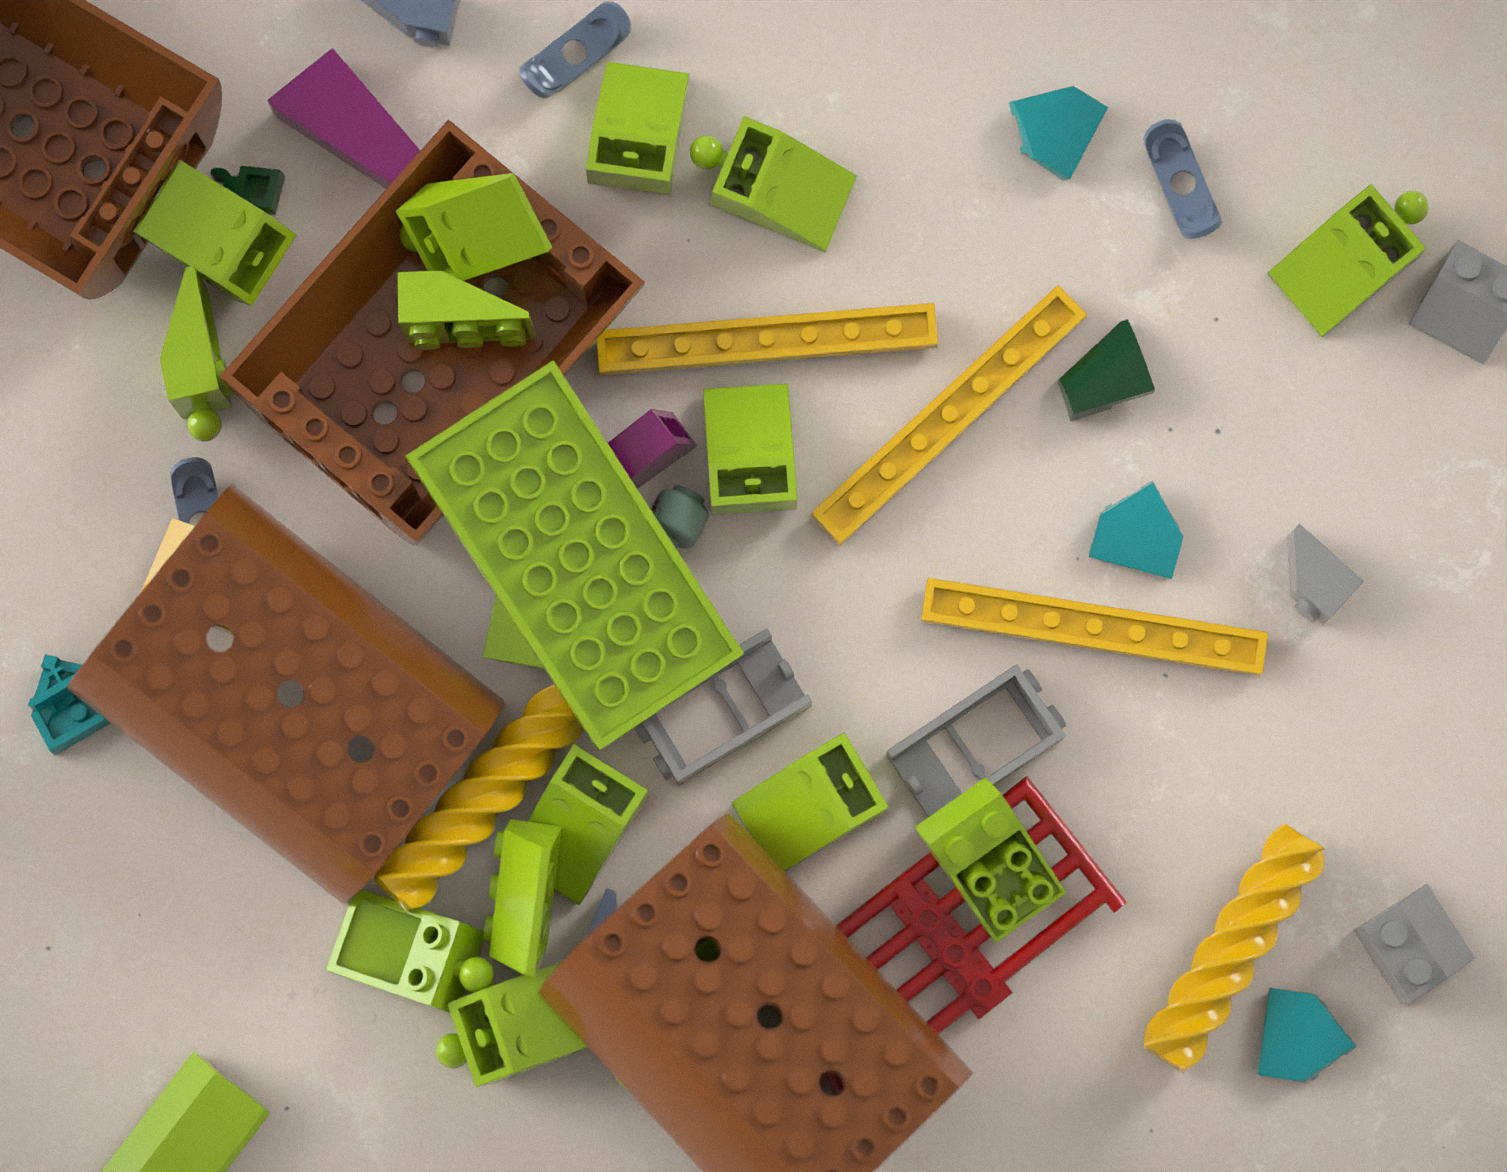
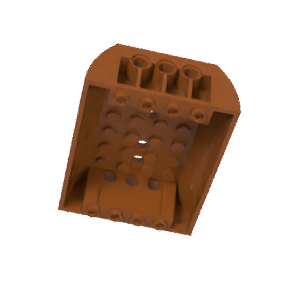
(342, 352)

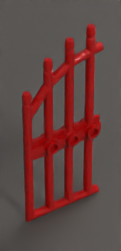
(957, 952)

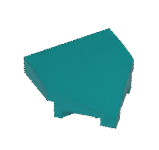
(1057, 127)
(1139, 533)
(58, 712)
(1300, 1037)

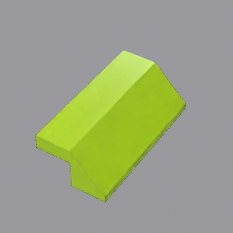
(192, 1125)

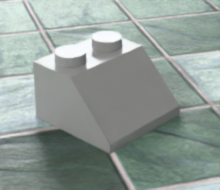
(1465, 303)
(1414, 945)

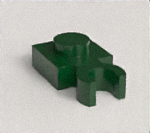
(254, 184)

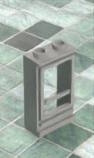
(774, 686)
(925, 772)

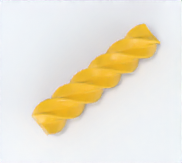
(470, 807)
(1225, 959)

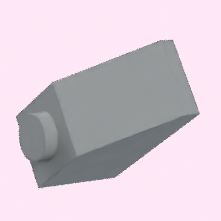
(1317, 577)

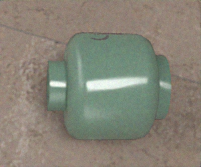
(681, 515)

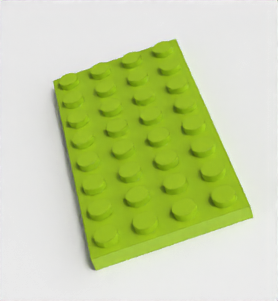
(575, 555)

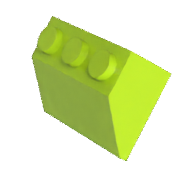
(523, 894)

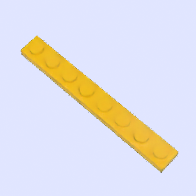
(767, 339)
(948, 415)
(1094, 627)

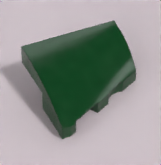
(1107, 375)

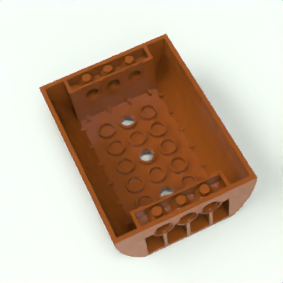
(92, 96)
(220, 714)
(690, 1032)

